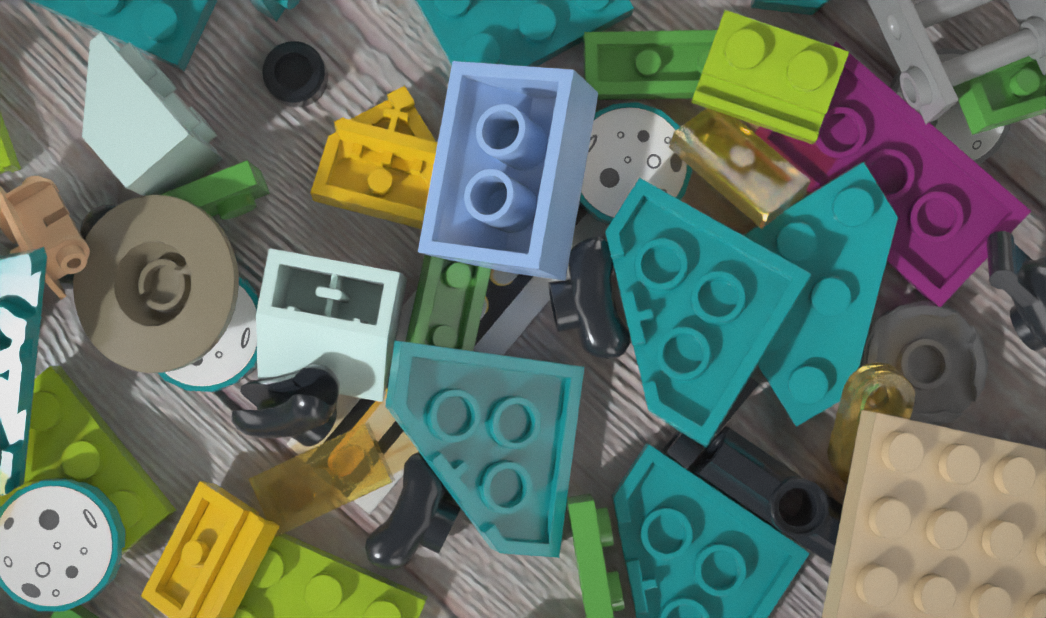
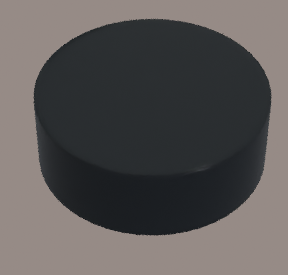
(295, 74)

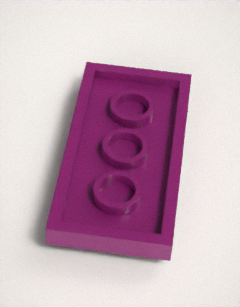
(935, 189)

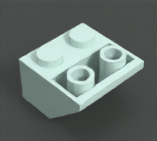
(140, 122)
(329, 317)

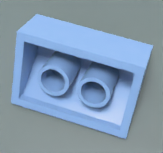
(509, 168)

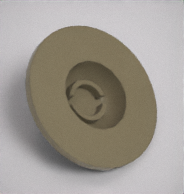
(156, 284)

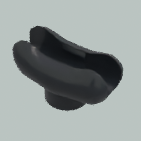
(588, 302)
(291, 406)
(416, 520)

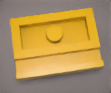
(210, 556)

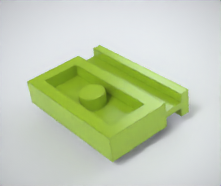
(769, 77)

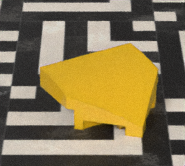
(379, 163)

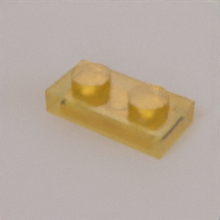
(739, 165)
(322, 479)

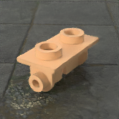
(39, 218)

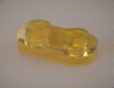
(893, 398)

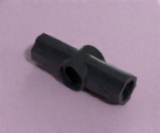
(760, 483)

